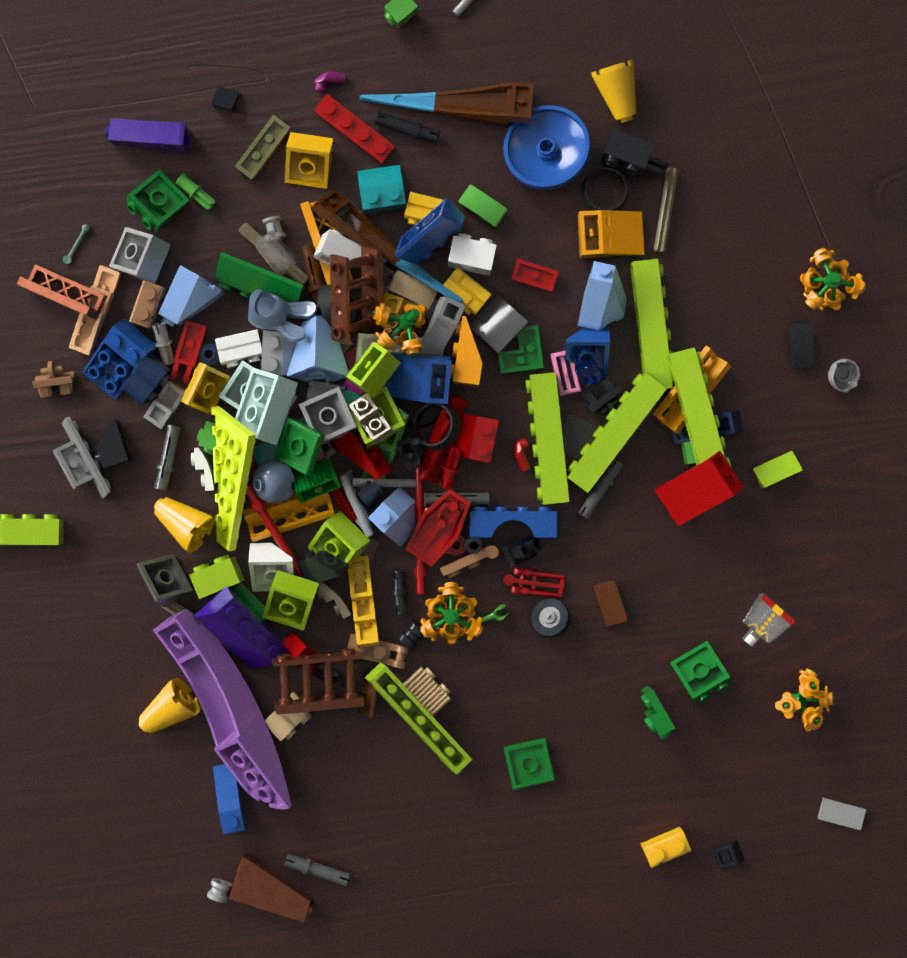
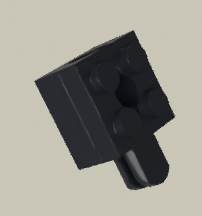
(631, 155)

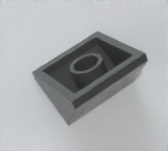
(165, 579)

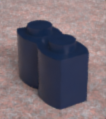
(147, 379)

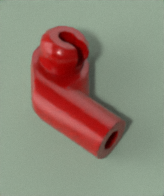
(520, 456)

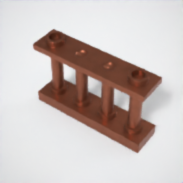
(372, 292)
(329, 700)

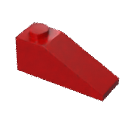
(368, 459)

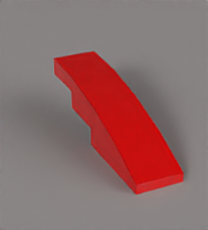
(434, 459)

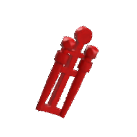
(527, 572)

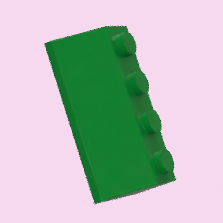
(247, 278)

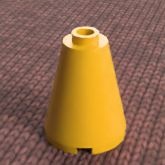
(618, 89)
(184, 522)
(169, 707)

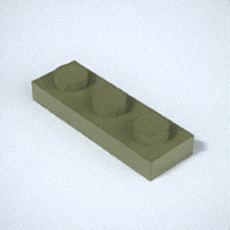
(263, 147)

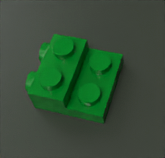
(156, 201)
(701, 672)
(657, 718)

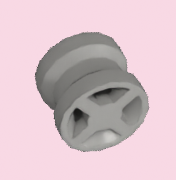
(219, 890)

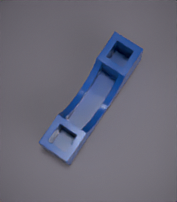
(541, 523)

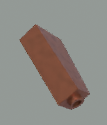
(269, 891)

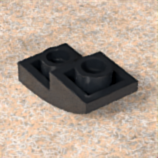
(802, 344)
(371, 494)

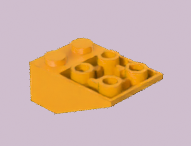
(610, 233)
(468, 361)

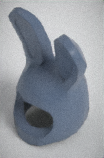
(271, 312)

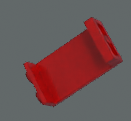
(699, 488)

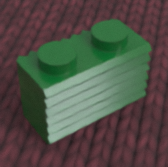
(319, 483)

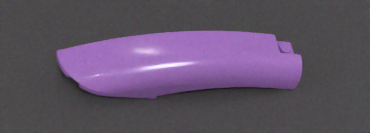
(229, 708)

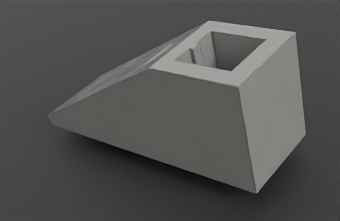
(441, 326)

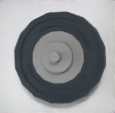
(551, 618)

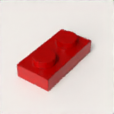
(534, 275)

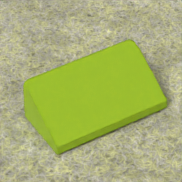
(777, 469)

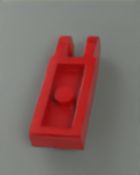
(188, 349)

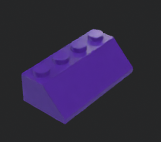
(241, 630)

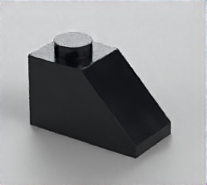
(112, 446)
(321, 566)

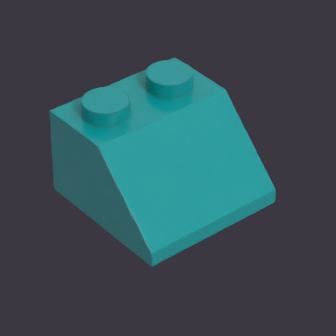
(381, 189)

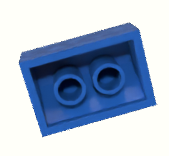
(430, 232)

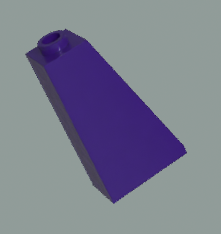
(150, 135)

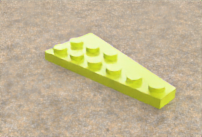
(231, 471)

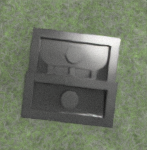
(498, 324)

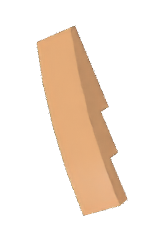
(87, 328)

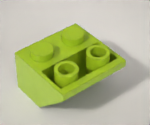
(373, 369)

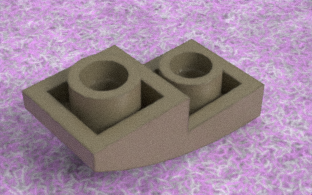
(371, 418)
(328, 593)

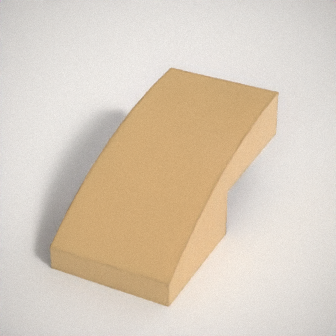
(412, 289)

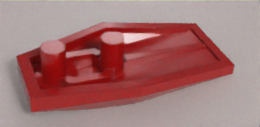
(438, 527)

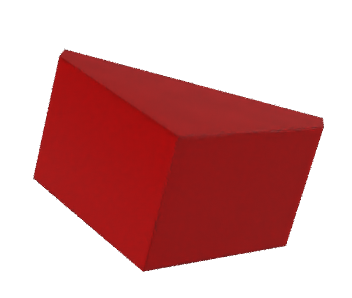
(299, 647)

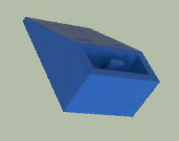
(118, 357)
(421, 378)

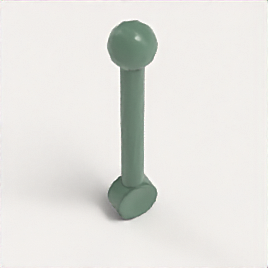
(68, 259)

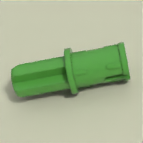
(195, 192)

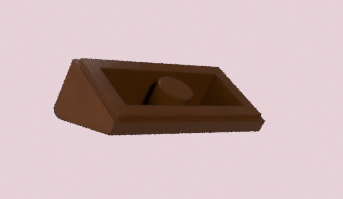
(610, 603)
(370, 697)

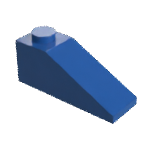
(229, 800)

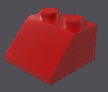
(477, 437)

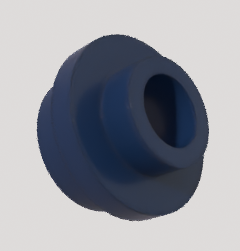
(208, 361)

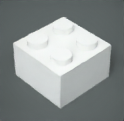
(472, 254)

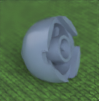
(273, 481)

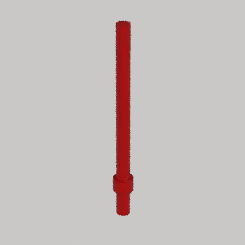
(259, 506)
(420, 571)

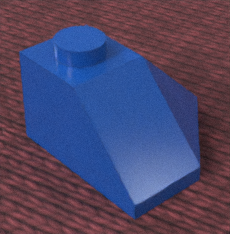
(589, 345)

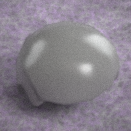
(844, 375)

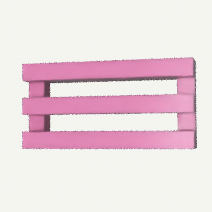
(559, 384)

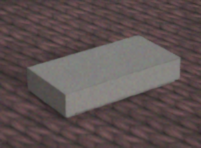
(841, 813)

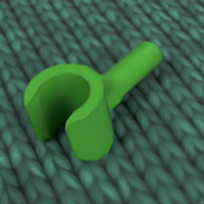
(496, 614)

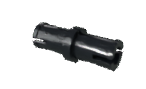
(399, 592)

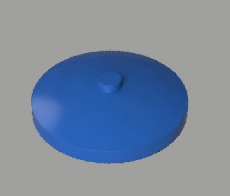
(548, 149)

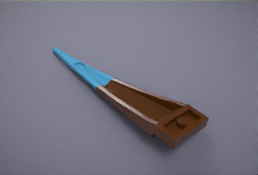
(491, 103)
(352, 222)

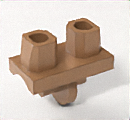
(45, 382)

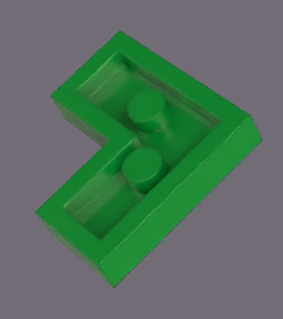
(527, 356)

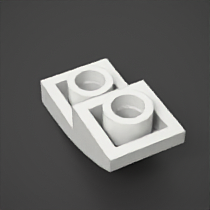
(202, 462)

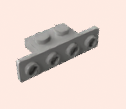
(77, 461)

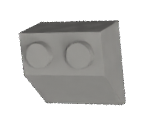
(140, 255)
(276, 353)
(329, 414)

